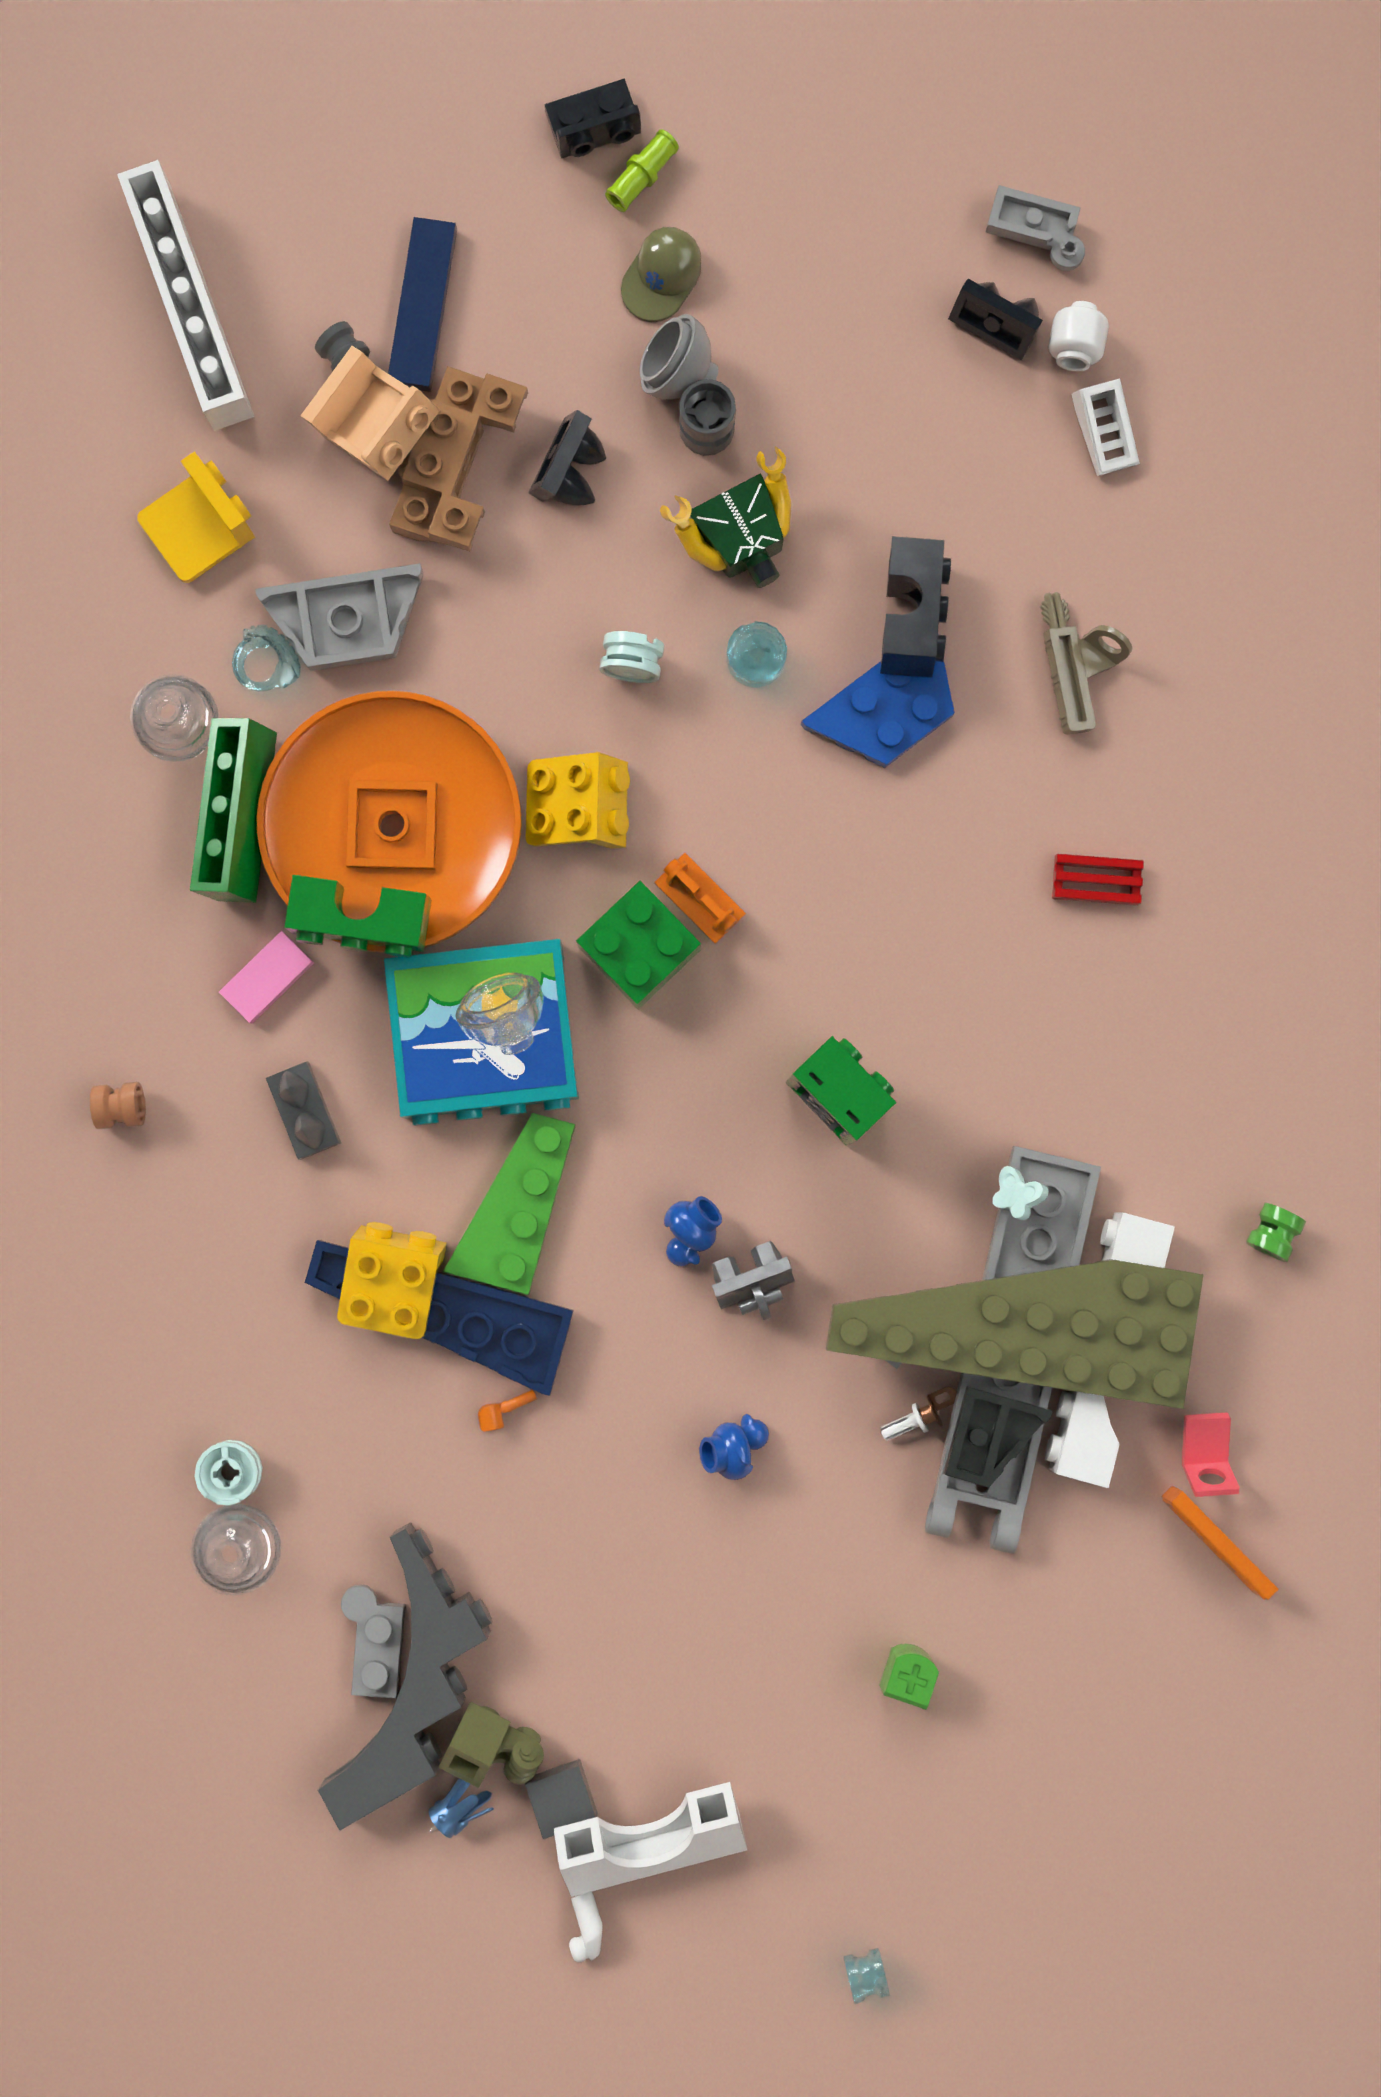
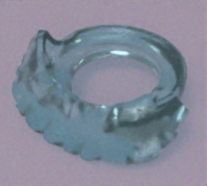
(287, 668)

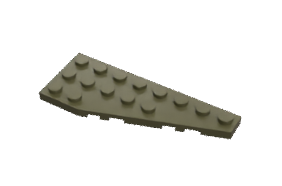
(1070, 1328)

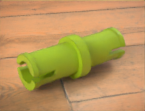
(642, 170)

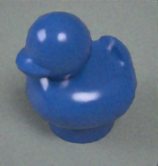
(693, 1228)
(731, 1446)

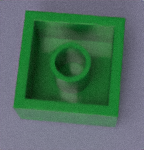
(639, 944)

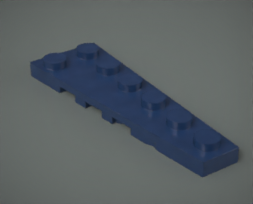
(479, 1322)

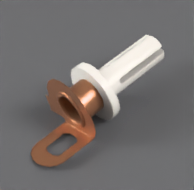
(920, 1417)

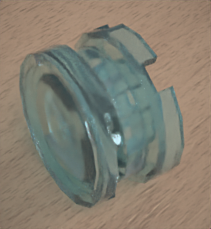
(756, 654)

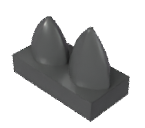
(303, 1110)

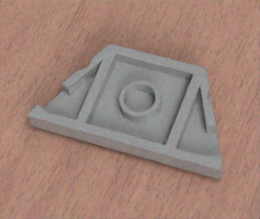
(345, 616)

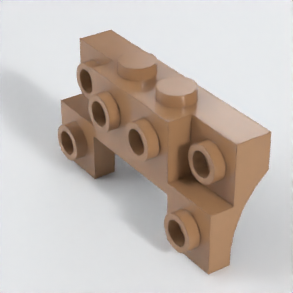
(443, 456)

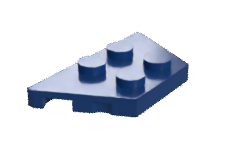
(884, 713)

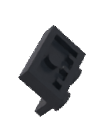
(593, 119)

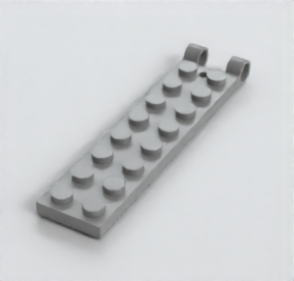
(1043, 1242)

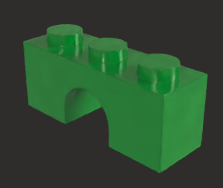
(396, 924)

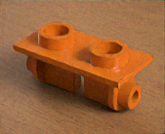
(699, 897)

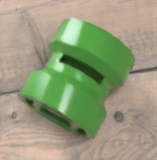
(1276, 1232)

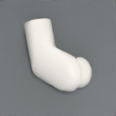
(590, 1925)

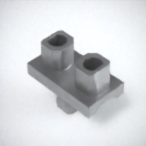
(756, 1287)

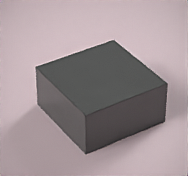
(561, 1797)

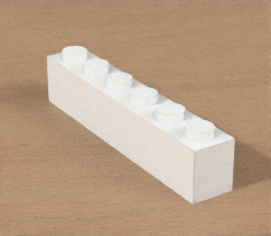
(185, 295)

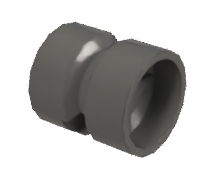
(707, 417)

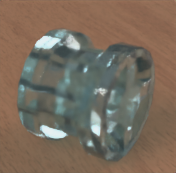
(866, 1976)

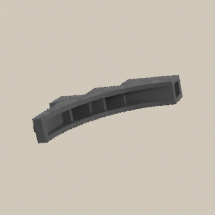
(440, 1631)

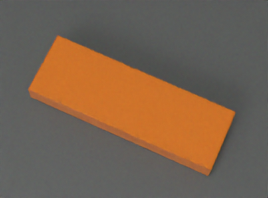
(1219, 1543)

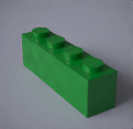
(226, 839)

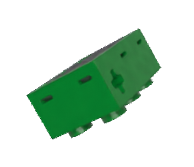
(842, 1090)

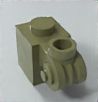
(488, 1739)

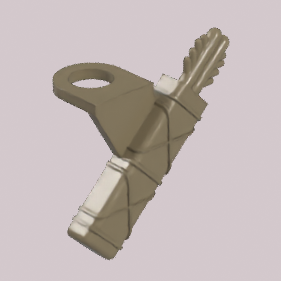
(1075, 661)

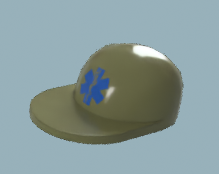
(661, 274)

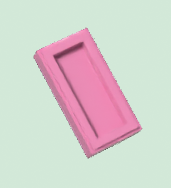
(266, 977)

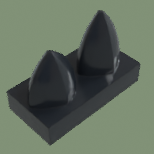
(995, 319)
(556, 476)

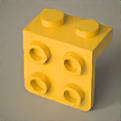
(196, 521)
(577, 800)
(390, 1280)

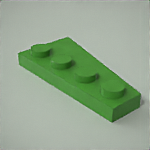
(514, 1216)

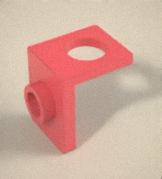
(1207, 1452)

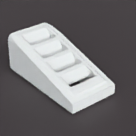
(1121, 423)

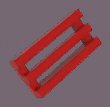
(1135, 882)

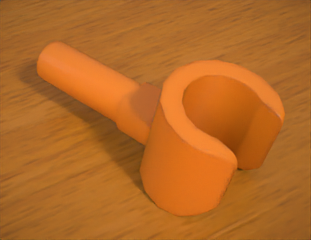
(491, 1415)

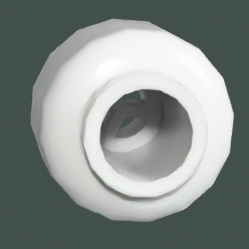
(1078, 336)

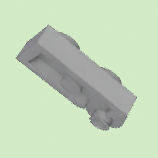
(1038, 223)
(377, 1642)

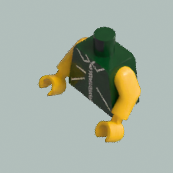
(740, 525)

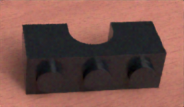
(916, 575)

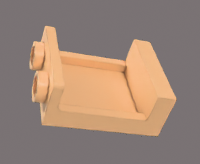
(370, 413)

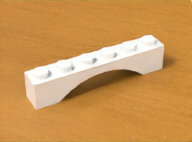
(1085, 1439)

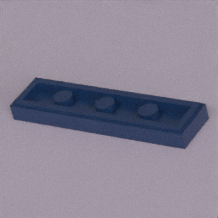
(422, 302)

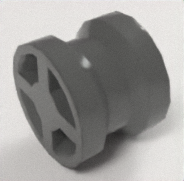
(337, 341)

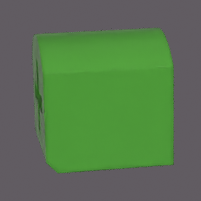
(909, 1675)

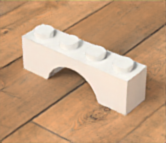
(605, 1854)

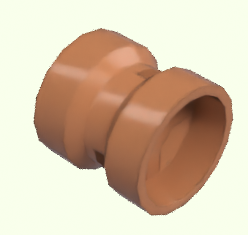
(118, 1105)

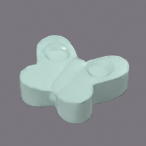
(1018, 1195)

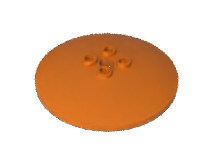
(384, 758)

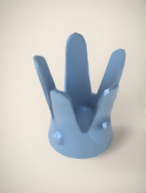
(452, 1818)

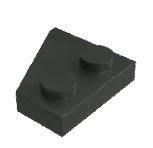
(990, 1434)

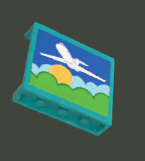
(451, 1073)

